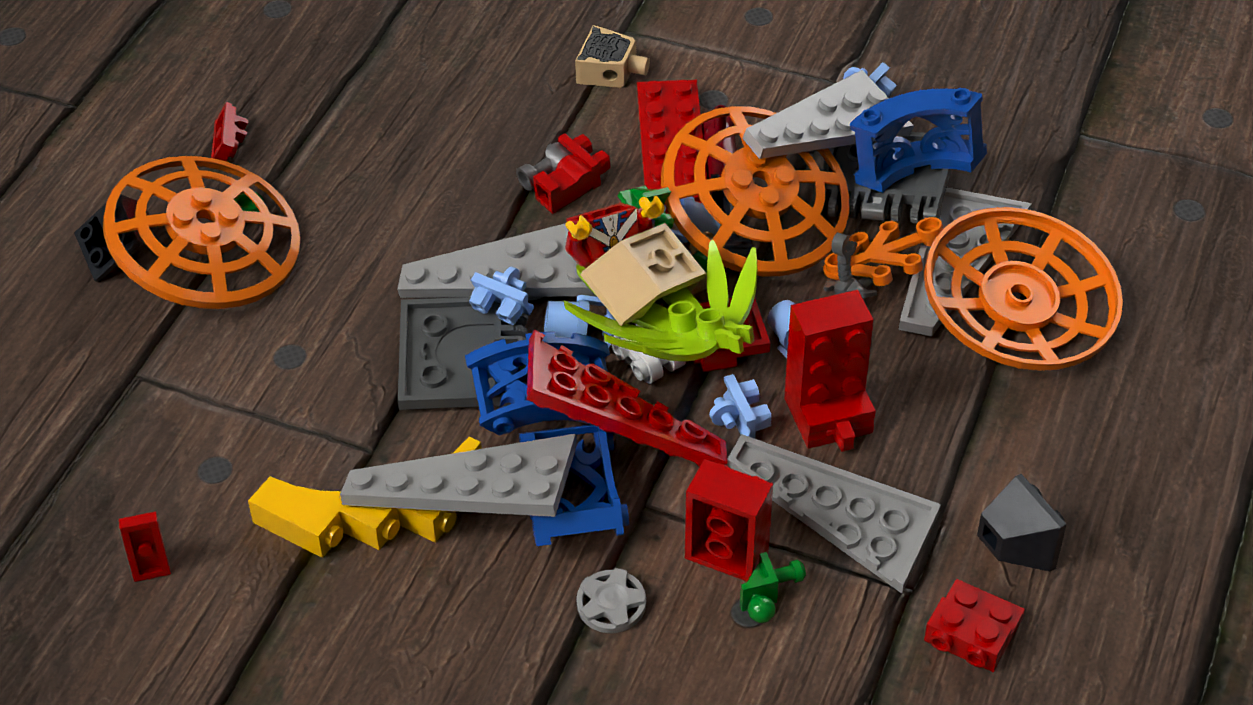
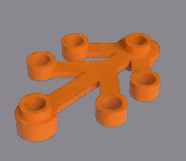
(885, 253)

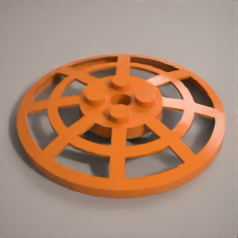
(750, 198)
(201, 238)
(1025, 278)

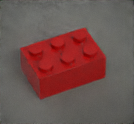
(727, 519)

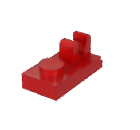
(228, 133)
(144, 546)

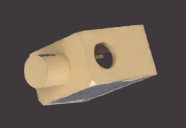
(608, 59)

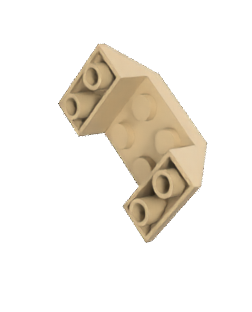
(642, 271)

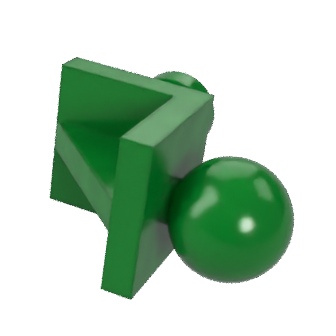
(633, 195)
(762, 587)

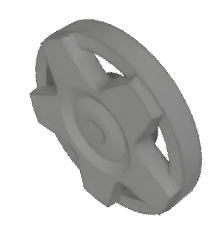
(611, 600)

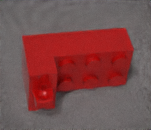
(830, 369)

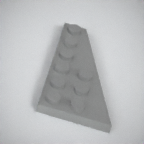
(818, 120)
(536, 254)
(917, 311)
(497, 480)
(858, 515)

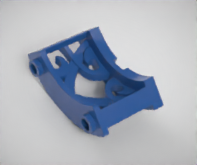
(939, 147)
(502, 364)
(593, 512)

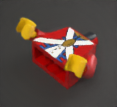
(599, 230)

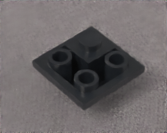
(92, 240)
(1022, 527)

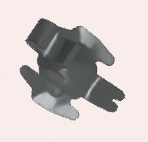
(845, 249)

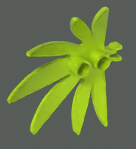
(685, 328)

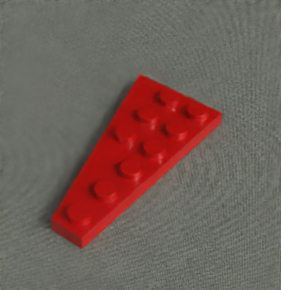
(613, 405)

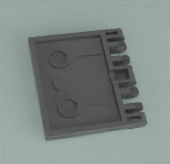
(921, 188)
(434, 347)

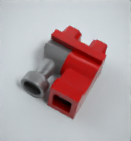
(565, 172)

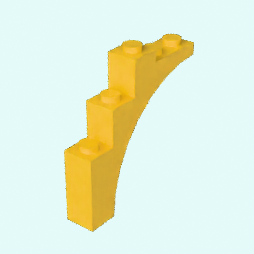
(319, 519)

